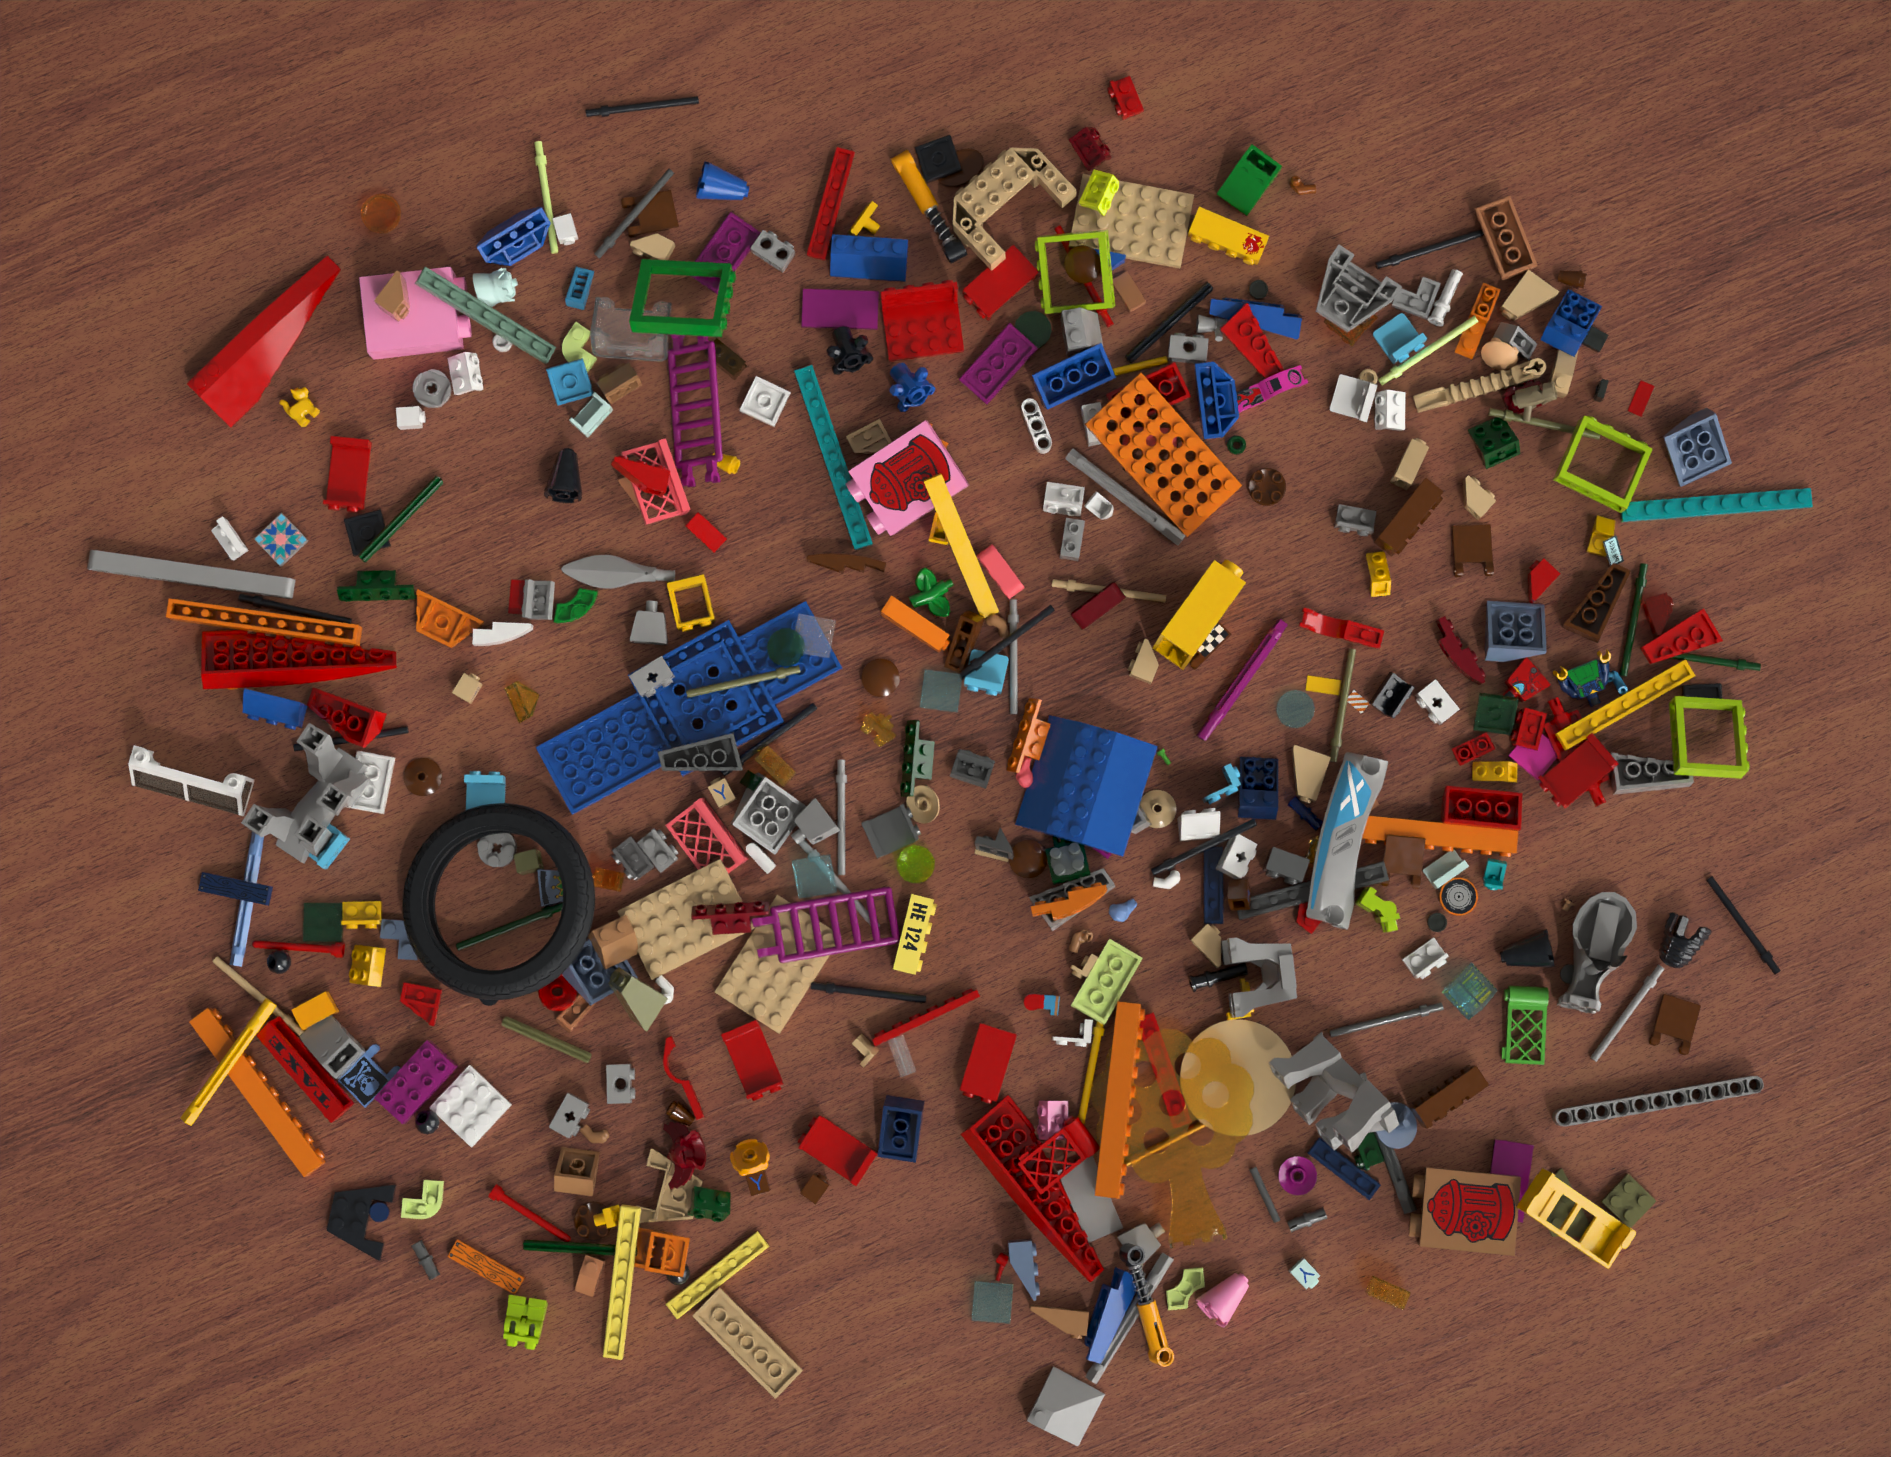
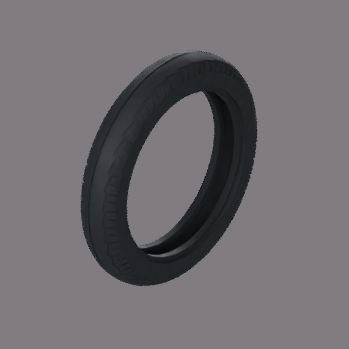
(429, 866)

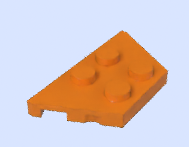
(442, 621)

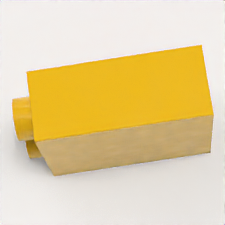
(1200, 613)

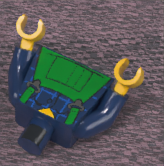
(1586, 679)

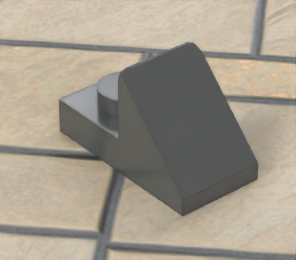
(998, 847)

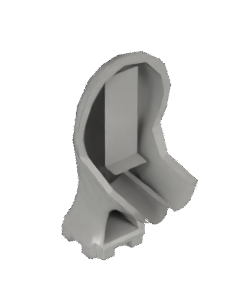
(1599, 942)

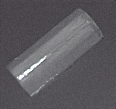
(902, 1056)

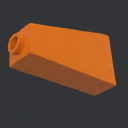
(915, 624)

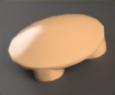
(1499, 354)

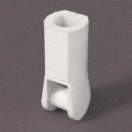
(760, 857)

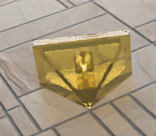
(522, 700)

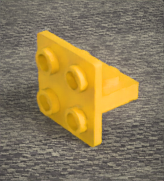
(367, 965)

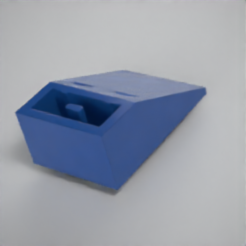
(1571, 323)

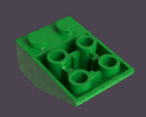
(1249, 180)

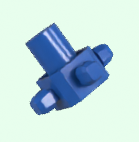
(910, 387)

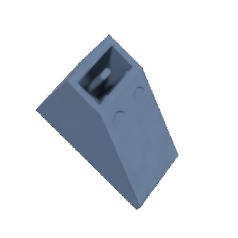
(1021, 1259)

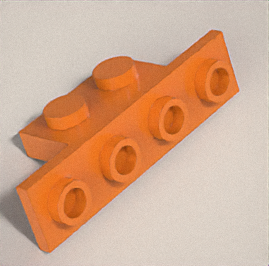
(1030, 737)

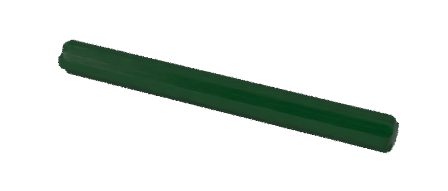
(400, 519)
(570, 1247)

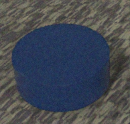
(379, 1212)

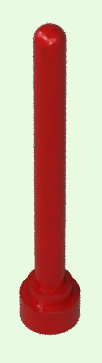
(336, 949)
(498, 1194)

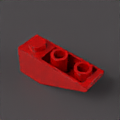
(646, 477)

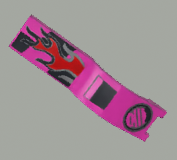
(1269, 388)

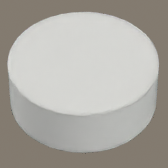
(501, 344)

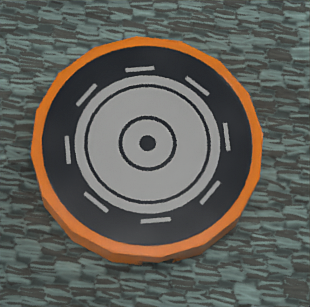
(1458, 896)

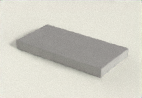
(1094, 1212)

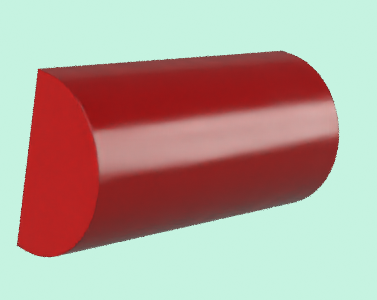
(1167, 382)
(1481, 808)

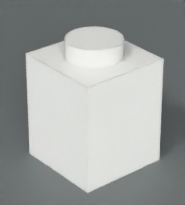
(565, 229)
(410, 417)

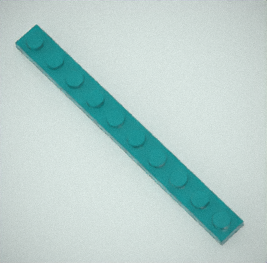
(833, 456)
(1717, 505)

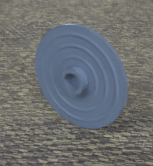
(1404, 1132)

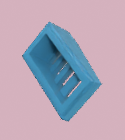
(575, 299)

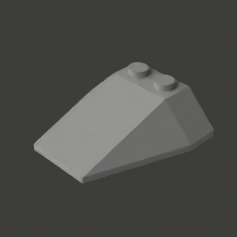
(1350, 293)

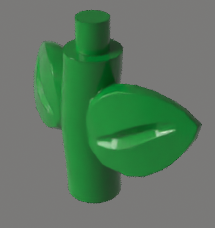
(931, 593)

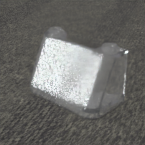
(613, 335)

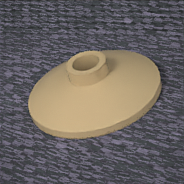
(1167, 804)
(917, 805)

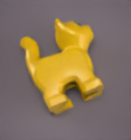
(301, 408)

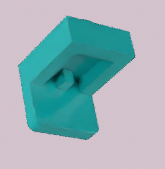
(1494, 874)

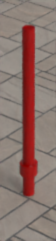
(1089, 286)

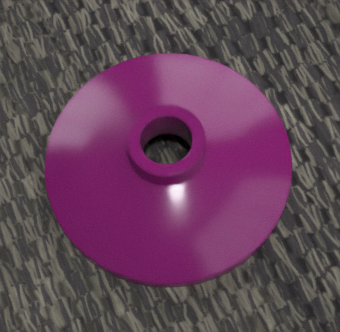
(1307, 1178)

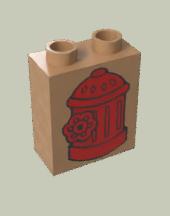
(1466, 1210)

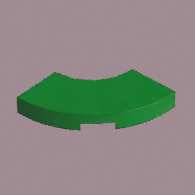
(575, 608)

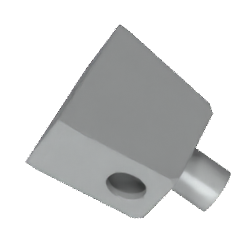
(649, 626)
(814, 824)
(1142, 1237)

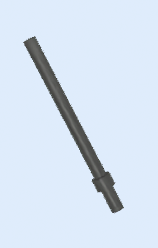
(610, 240)
(1423, 1010)

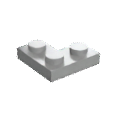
(1419, 303)

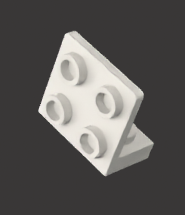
(1353, 397)

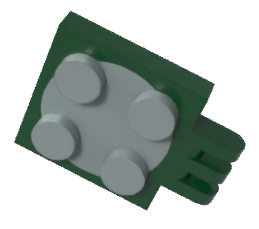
(1067, 861)

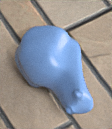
(1121, 911)

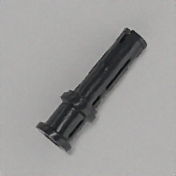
(1210, 978)

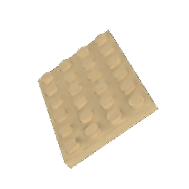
(1141, 223)
(664, 921)
(766, 986)

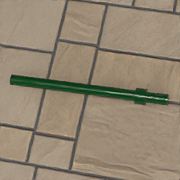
(1640, 584)
(1739, 664)
(545, 912)

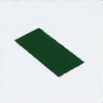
(750, 780)

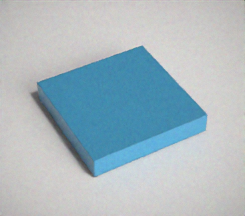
(570, 381)

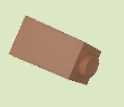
(590, 1274)

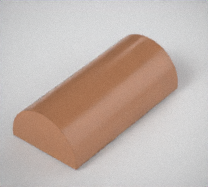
(1506, 238)

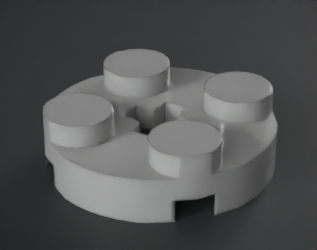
(428, 378)
(496, 859)

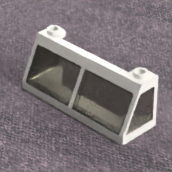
(226, 796)

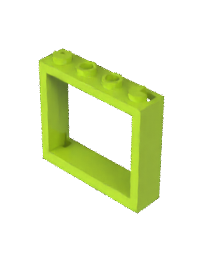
(1106, 269)
(1589, 489)
(1678, 737)

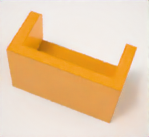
(315, 1010)

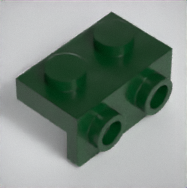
(710, 1204)

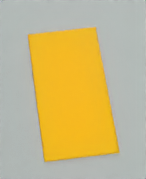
(1323, 685)

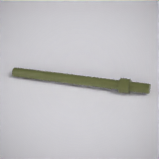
(1508, 415)
(779, 673)
(1336, 741)

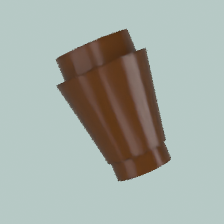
(1572, 278)
(679, 1113)

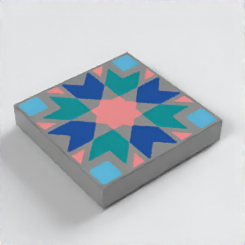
(281, 539)

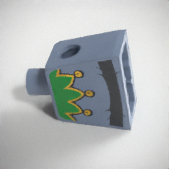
(550, 887)

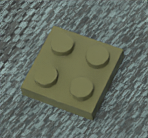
(1628, 1201)

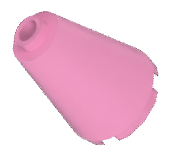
(1223, 1298)

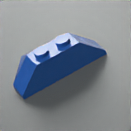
(515, 237)
(1215, 400)

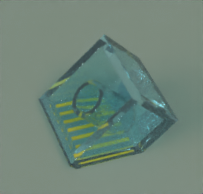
(1470, 991)

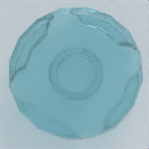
(1295, 709)

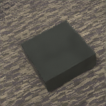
(1595, 339)
(1600, 390)

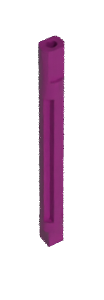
(1242, 679)

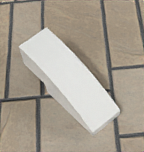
(500, 633)

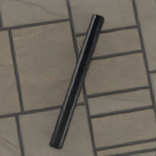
(1169, 322)

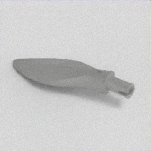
(613, 572)

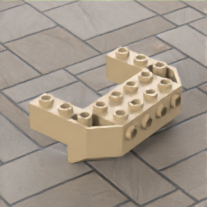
(997, 186)

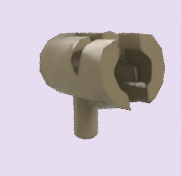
(1532, 396)

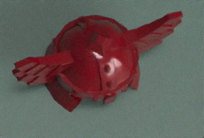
(686, 1153)

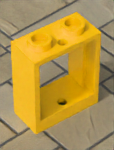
(686, 584)

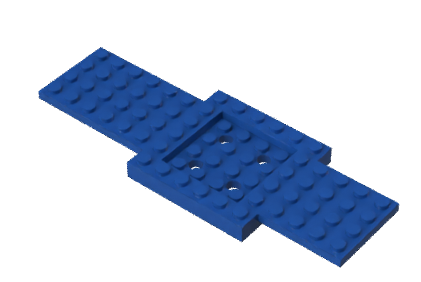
(626, 738)

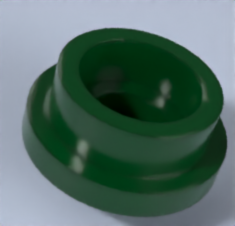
(1238, 439)

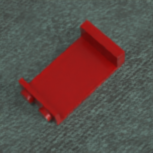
(996, 287)
(348, 473)
(1578, 772)
(753, 1060)
(988, 1063)
(837, 1149)

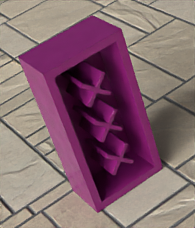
(416, 1082)

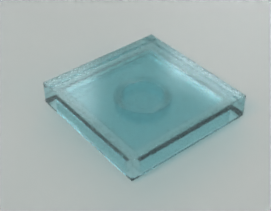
(941, 691)
(814, 876)
(992, 1302)

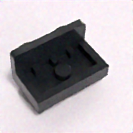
(1391, 695)

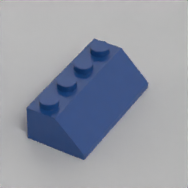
(868, 258)
(1073, 376)

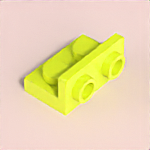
(1099, 191)

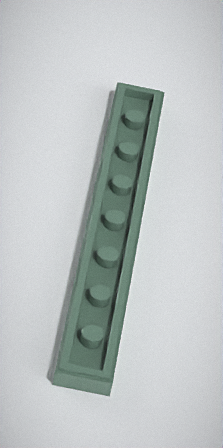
(485, 315)

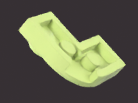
(573, 345)
(428, 1205)

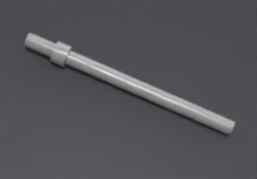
(1013, 619)
(841, 779)
(839, 884)
(1649, 982)

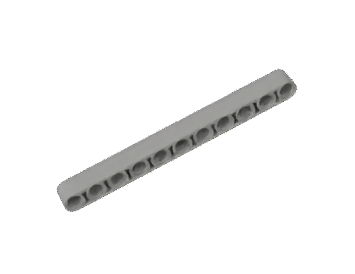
(191, 574)
(1667, 1100)

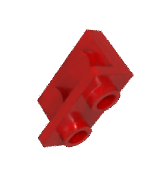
(1125, 97)
(1528, 728)

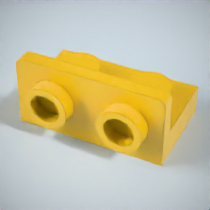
(361, 913)

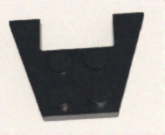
(351, 1216)

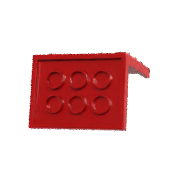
(922, 320)

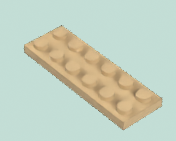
(748, 1343)

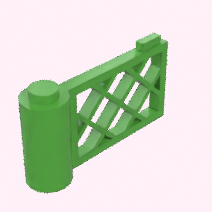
(1525, 999)

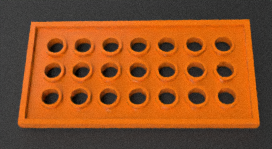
(1190, 442)

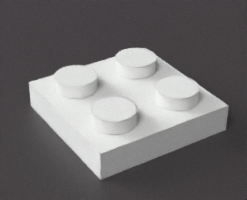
(765, 401)

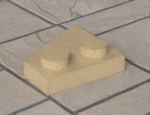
(869, 438)

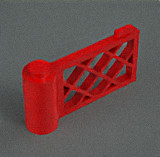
(1076, 1136)

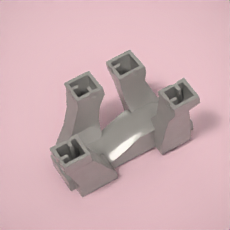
(337, 787)
(1276, 970)
(1334, 1076)

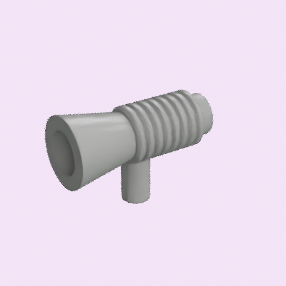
(1208, 324)

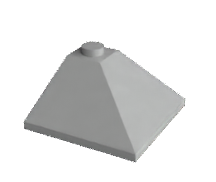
(767, 814)
(1065, 1406)

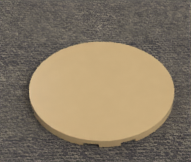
(1251, 1048)

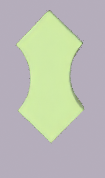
(1179, 1295)

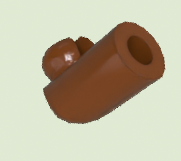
(1300, 188)

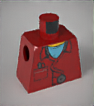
(1525, 681)

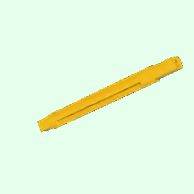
(228, 1061)

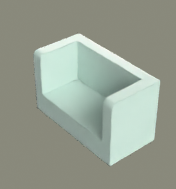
(591, 415)

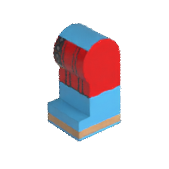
(1041, 1001)

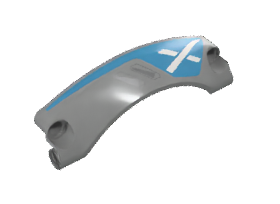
(1340, 838)

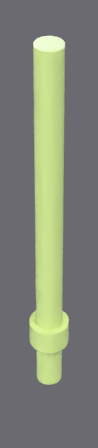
(540, 161)
(1396, 371)

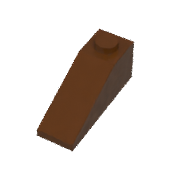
(964, 640)

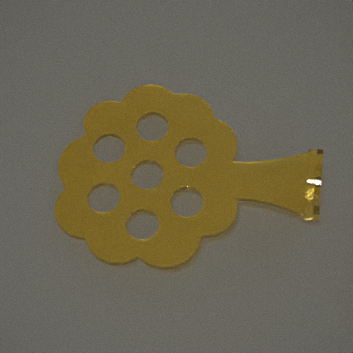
(1181, 1163)

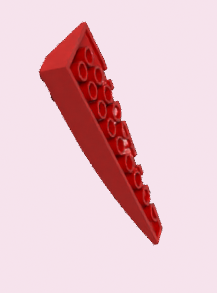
(248, 362)
(259, 660)
(998, 1141)

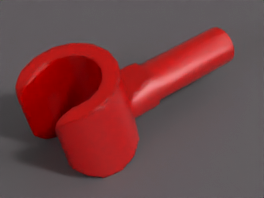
(1002, 1259)

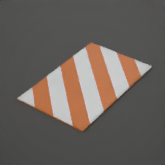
(1357, 701)

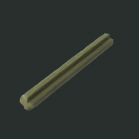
(546, 1039)

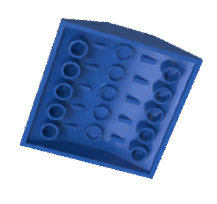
(1087, 785)

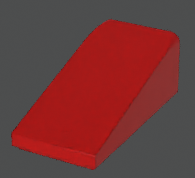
(706, 532)

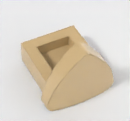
(865, 1048)

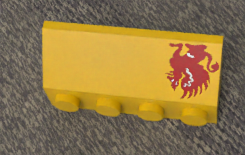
(1228, 236)

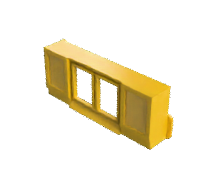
(1604, 1234)

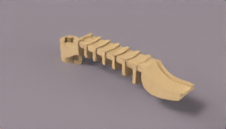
(1443, 397)

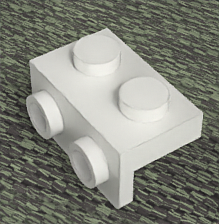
(465, 373)
(1390, 410)

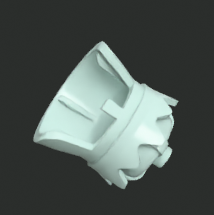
(495, 287)

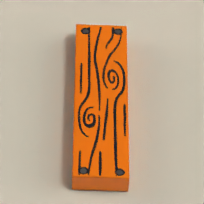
(486, 1267)

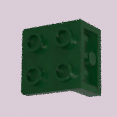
(1495, 441)
(1368, 1152)

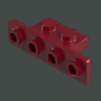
(730, 917)

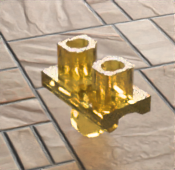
(881, 726)

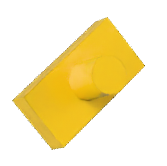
(865, 221)
(609, 1216)

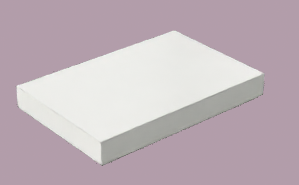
(380, 774)

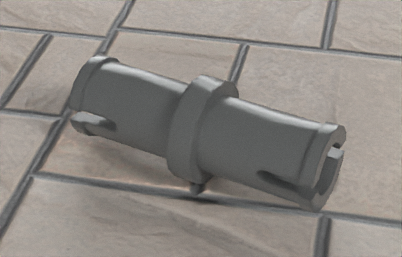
(1307, 1219)
(425, 1259)

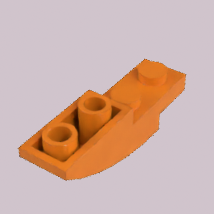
(1482, 311)
(1078, 901)

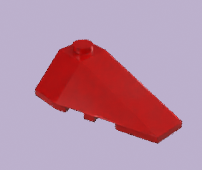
(351, 719)

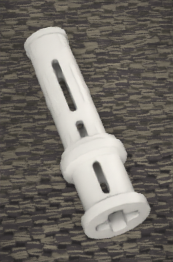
(1442, 305)

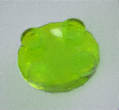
(915, 864)

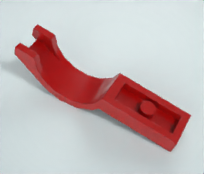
(1341, 629)
(687, 1086)

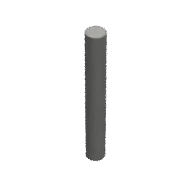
(1264, 1194)

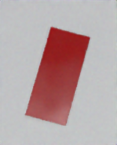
(1641, 398)
(516, 596)

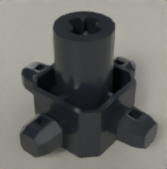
(849, 352)

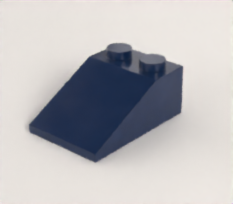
(901, 1128)

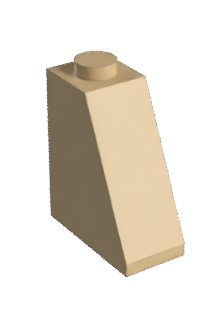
(1527, 296)
(1409, 464)
(1309, 772)

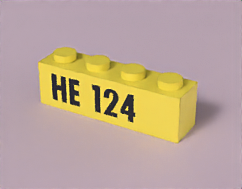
(913, 934)

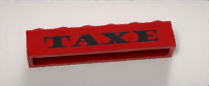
(305, 1069)

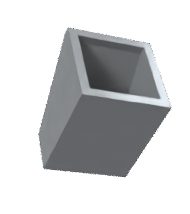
(1080, 330)

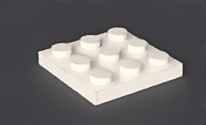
(470, 1106)

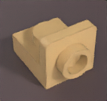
(1087, 963)

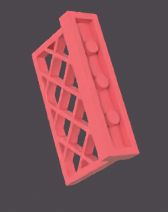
(674, 485)
(717, 827)

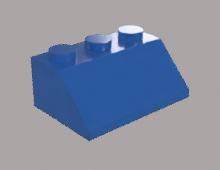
(273, 709)

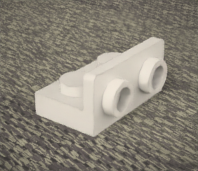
(1063, 499)
(229, 539)
(1425, 958)

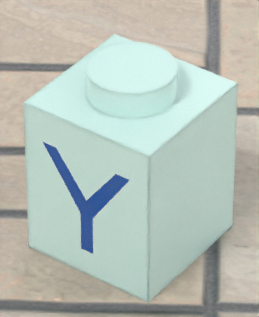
(1305, 1274)

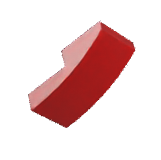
(1473, 748)

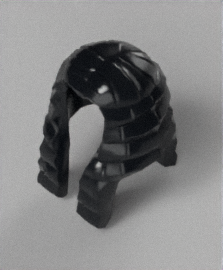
(1676, 949)

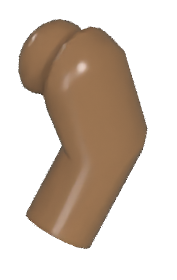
(1000, 623)
(1079, 938)
(594, 1137)

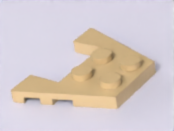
(672, 1203)

